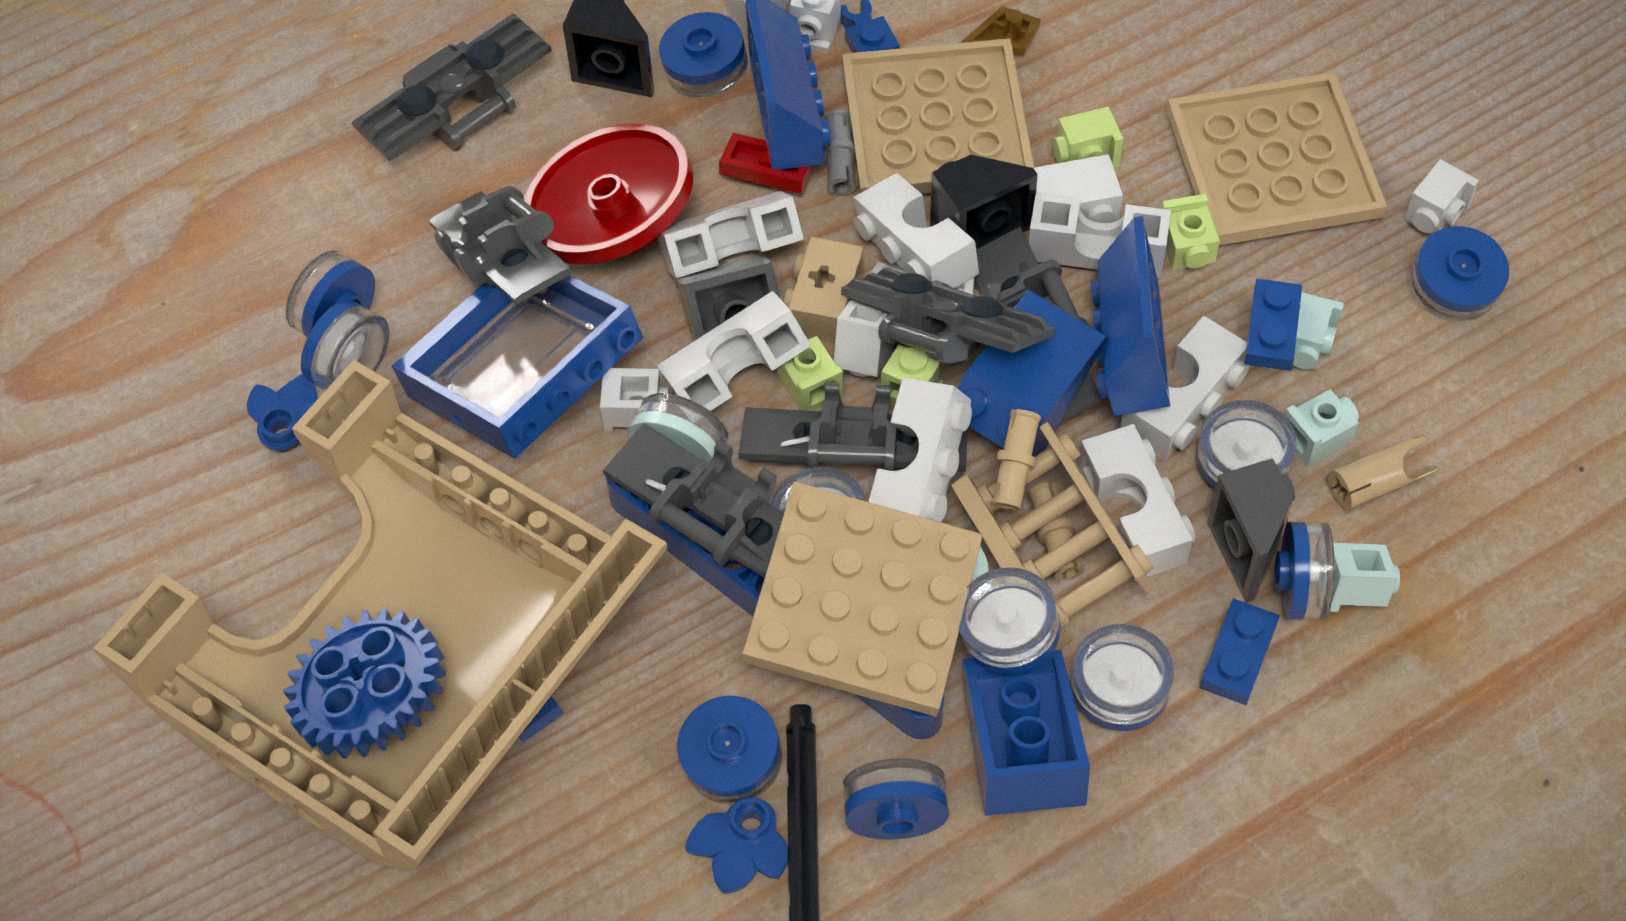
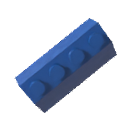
(785, 87)
(1132, 319)

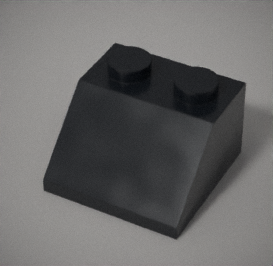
(608, 47)
(983, 197)

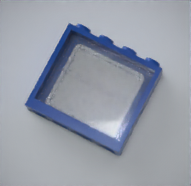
(517, 367)

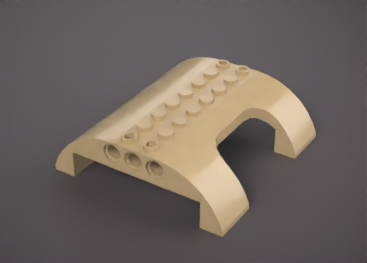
(446, 538)

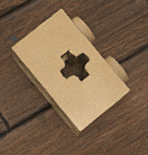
(817, 293)

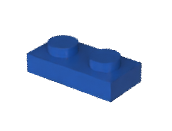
(1273, 324)
(1239, 651)

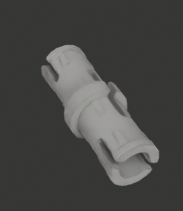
(840, 154)

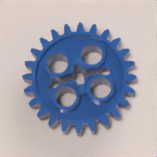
(364, 683)

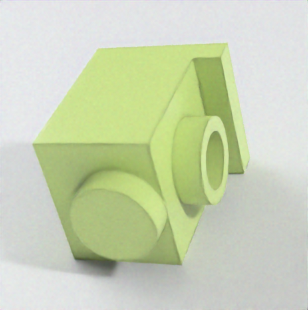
(1088, 136)
(1191, 233)
(910, 364)
(807, 373)

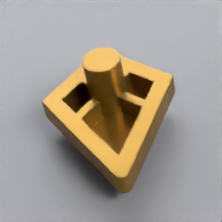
(1007, 25)

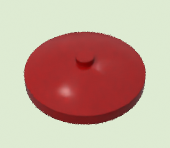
(612, 192)

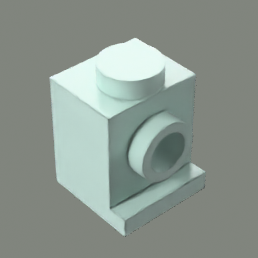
(1315, 329)
(1322, 426)
(1363, 575)

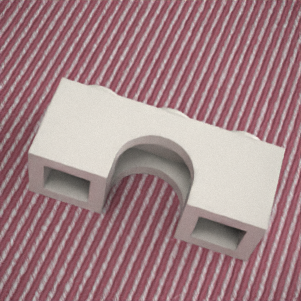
(896, 222)
(746, 226)
(1071, 239)
(758, 334)
(1210, 362)
(938, 418)
(1124, 467)

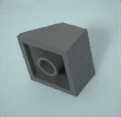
(724, 291)
(1249, 520)

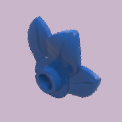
(280, 410)
(738, 851)

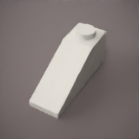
(1088, 179)
(858, 339)

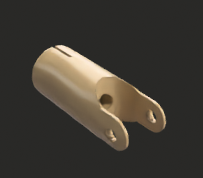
(1375, 474)

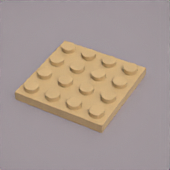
(932, 108)
(1276, 158)
(862, 599)

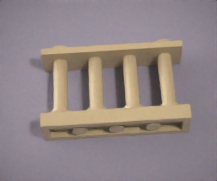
(1007, 537)

